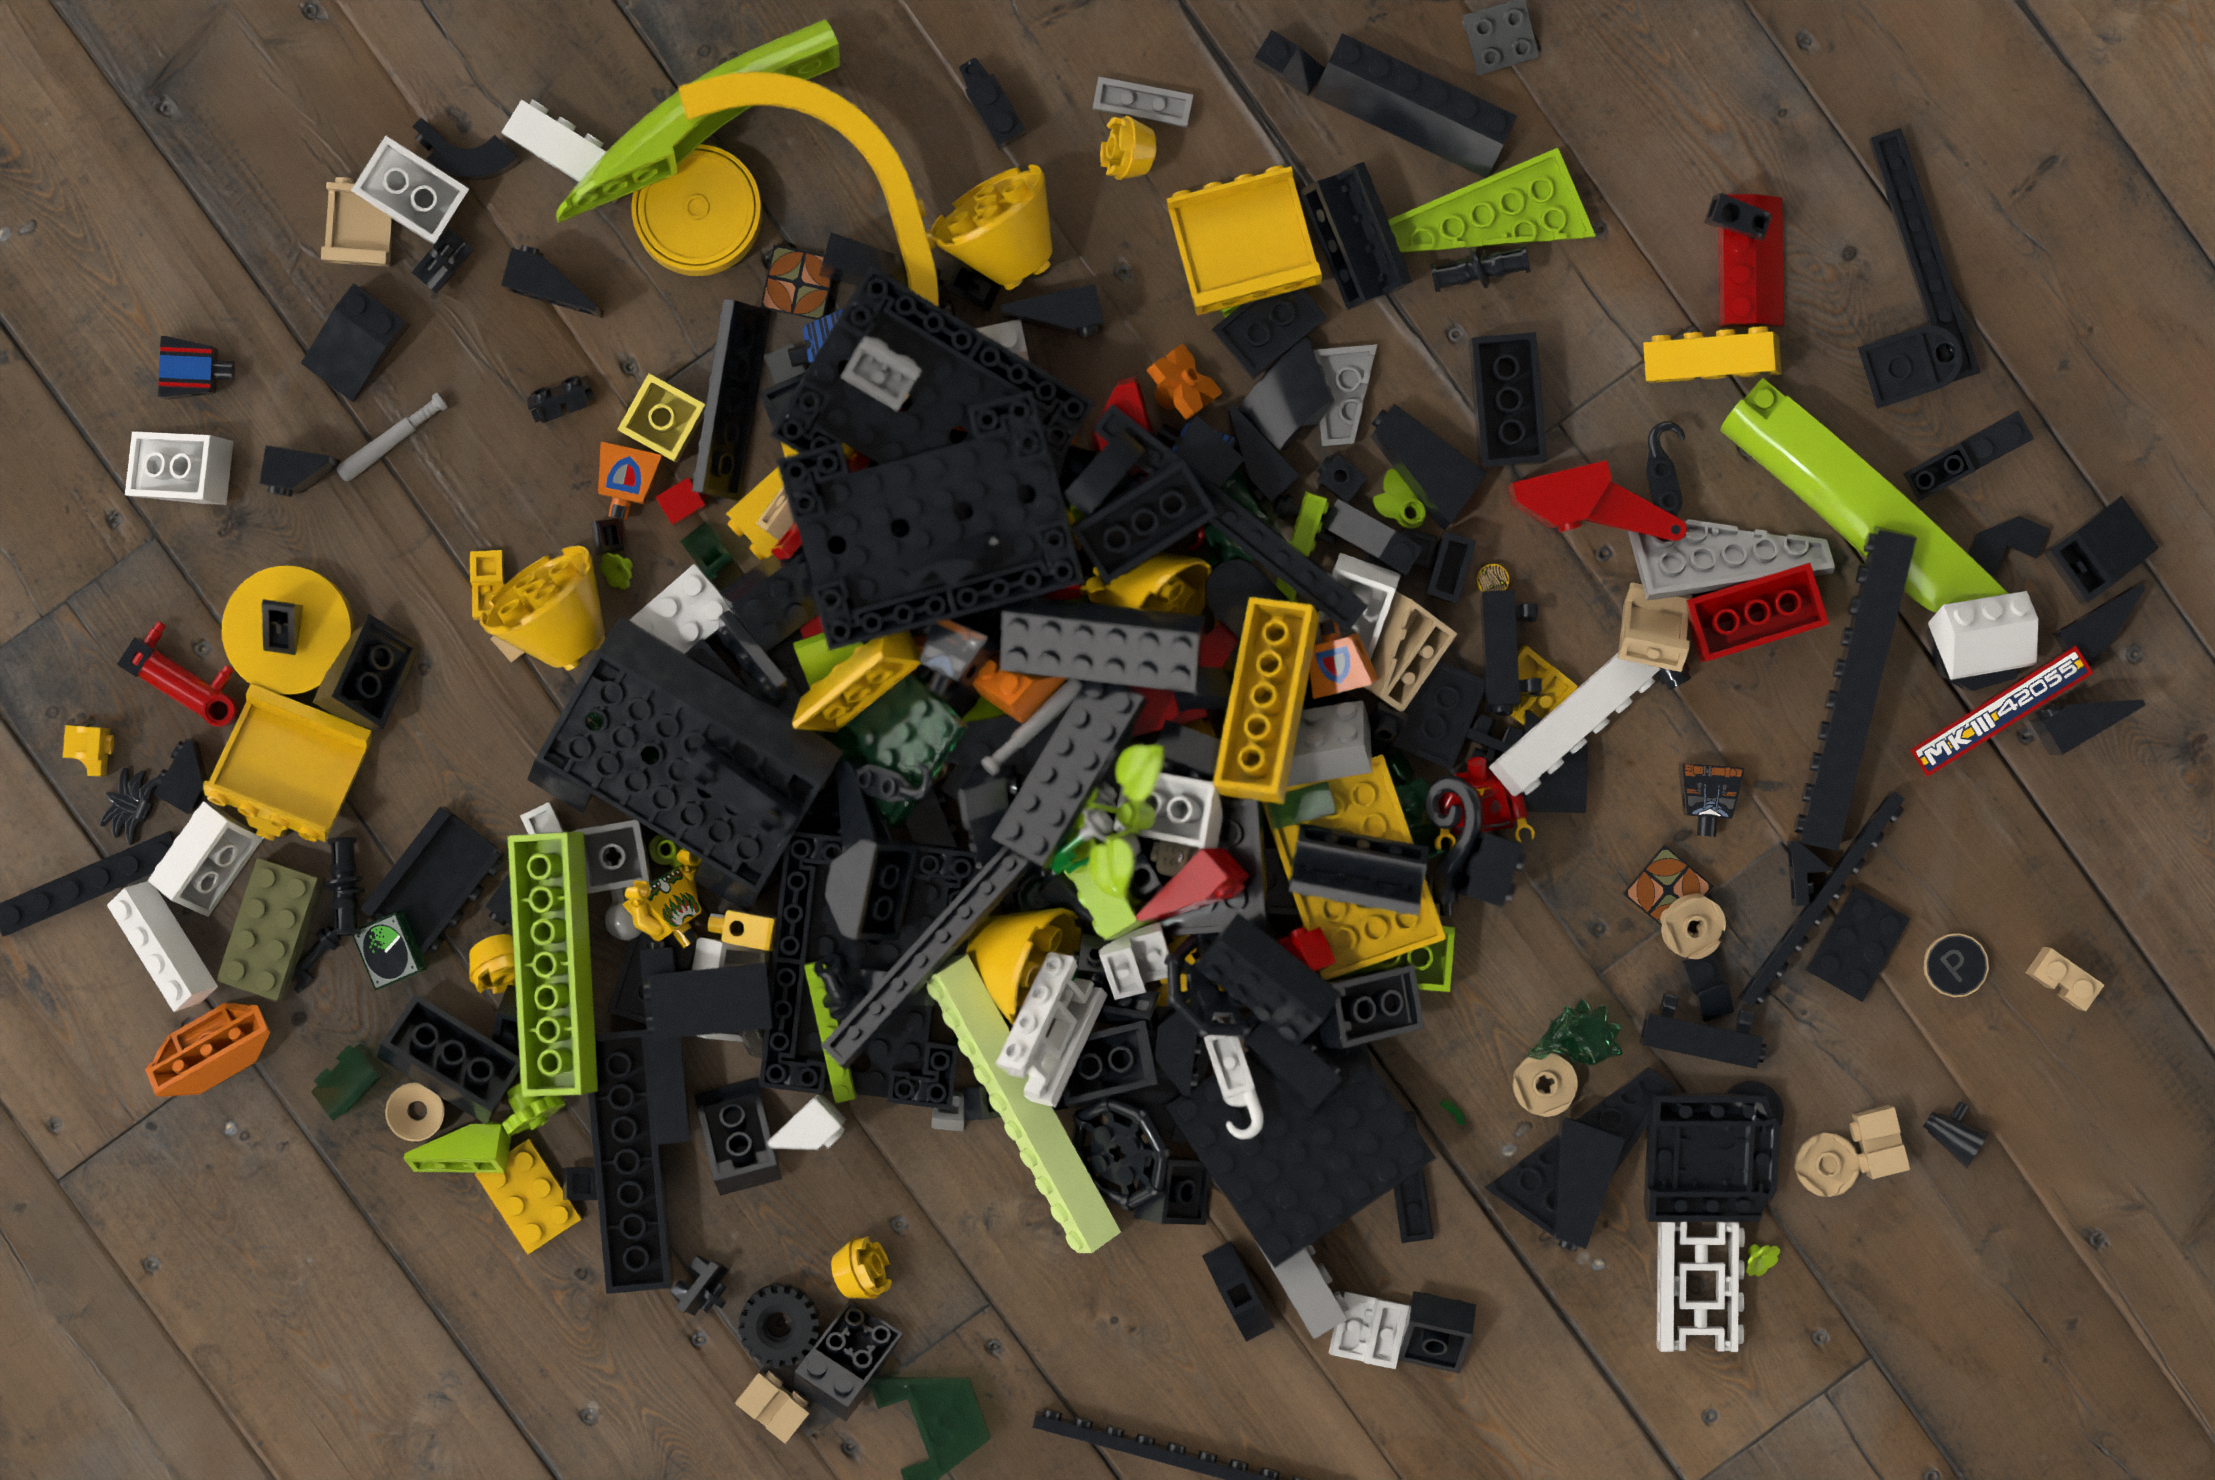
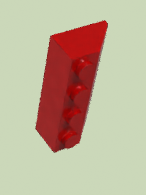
(1752, 271)
(1755, 612)

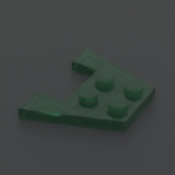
(945, 1416)

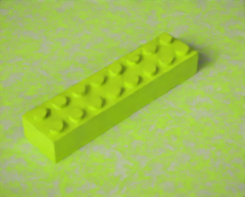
(552, 964)

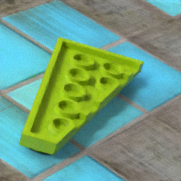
(1510, 207)

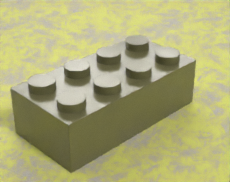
(271, 929)

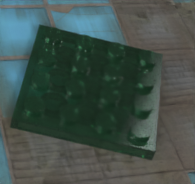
(899, 732)

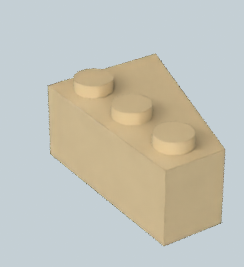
(1407, 651)

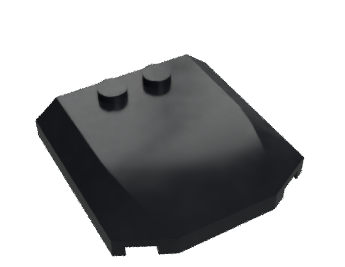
(1710, 1157)

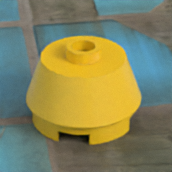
(1128, 149)
(493, 963)
(860, 1269)

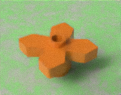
(1181, 384)

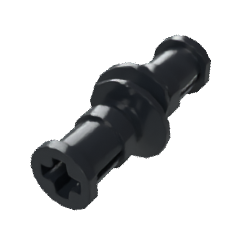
(1480, 268)
(343, 886)
(841, 995)

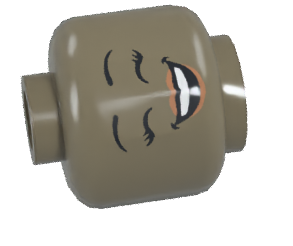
(1172, 856)

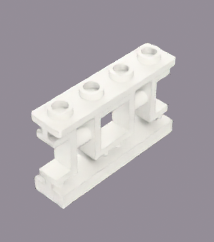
(1052, 1058)
(1675, 1285)

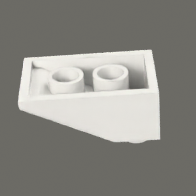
(409, 190)
(179, 467)
(1372, 585)

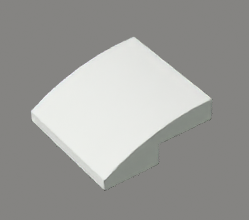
(1135, 960)
(1371, 1330)

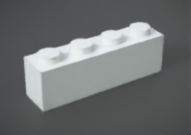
(553, 140)
(162, 945)

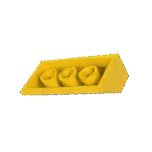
(857, 682)

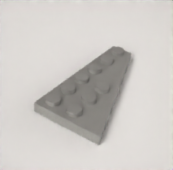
(1720, 557)

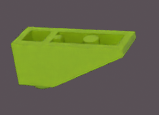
(468, 1149)

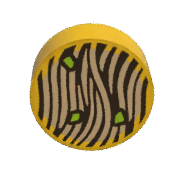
(1492, 578)

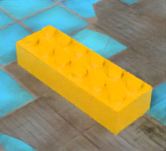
(1266, 700)

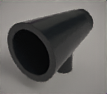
(1063, 893)
(1956, 1136)

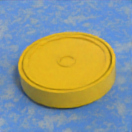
(700, 216)
(323, 631)

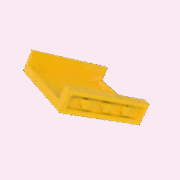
(1243, 240)
(288, 764)

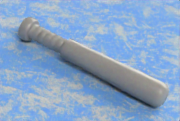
(382, 444)
(1038, 721)

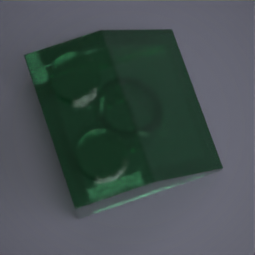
(348, 1081)

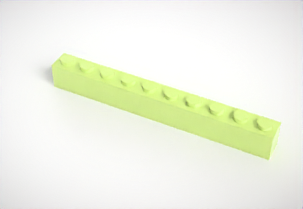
(1032, 1125)

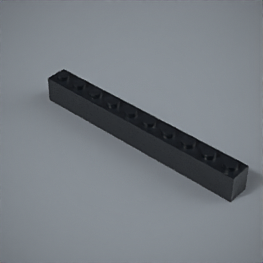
(1856, 687)

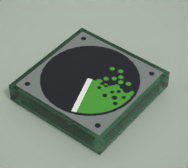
(389, 950)

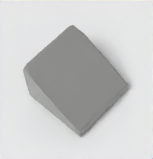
(950, 1119)

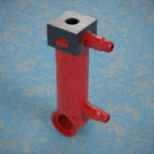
(177, 682)

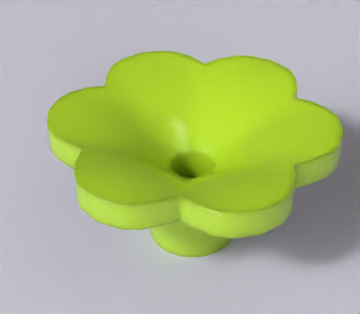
(616, 570)
(1761, 1259)

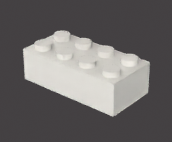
(684, 611)

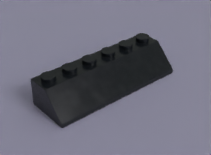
(1414, 106)

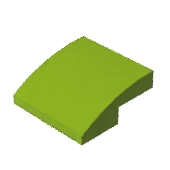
(817, 659)

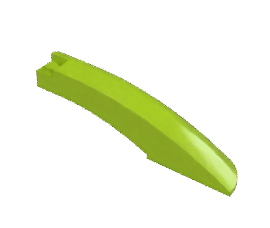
(666, 137)

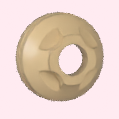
(398, 1112)

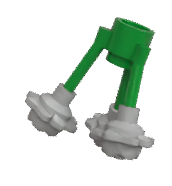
(1097, 825)

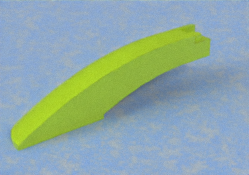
(1852, 494)

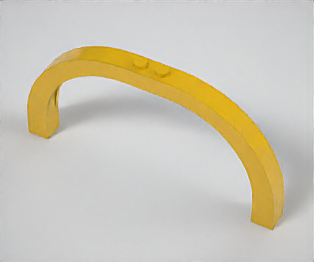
(812, 99)

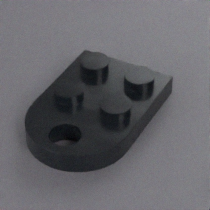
(1908, 364)

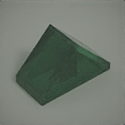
(708, 551)

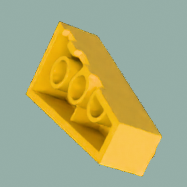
(1712, 356)

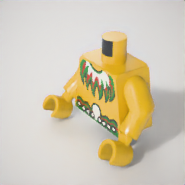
(667, 903)

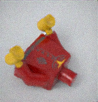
(1497, 803)

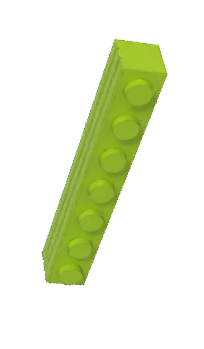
(1304, 532)
(840, 1078)

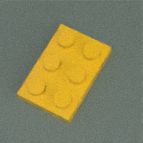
(530, 1197)

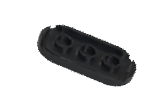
(1229, 593)

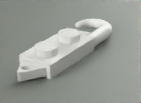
(1235, 1080)

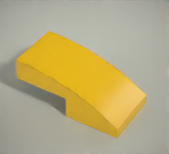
(486, 579)

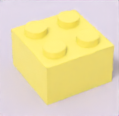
(662, 418)

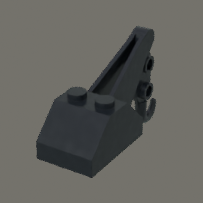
(874, 874)

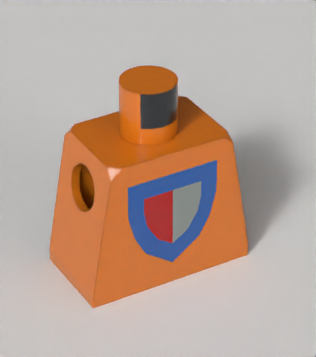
(626, 476)
(1339, 662)

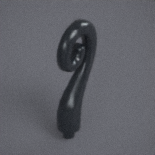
(1446, 876)

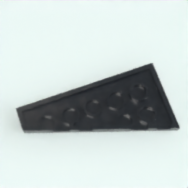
(987, 736)
(1531, 1182)

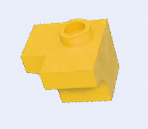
(89, 746)

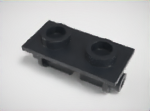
(548, 400)

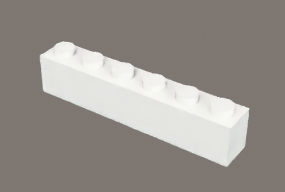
(1570, 722)

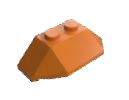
(208, 1050)

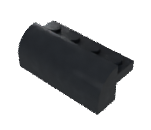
(1356, 236)
(1358, 869)

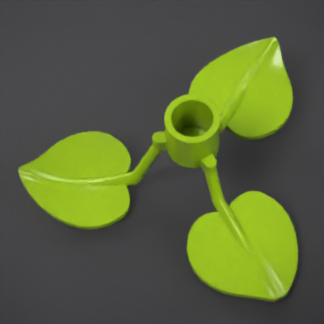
(1113, 863)

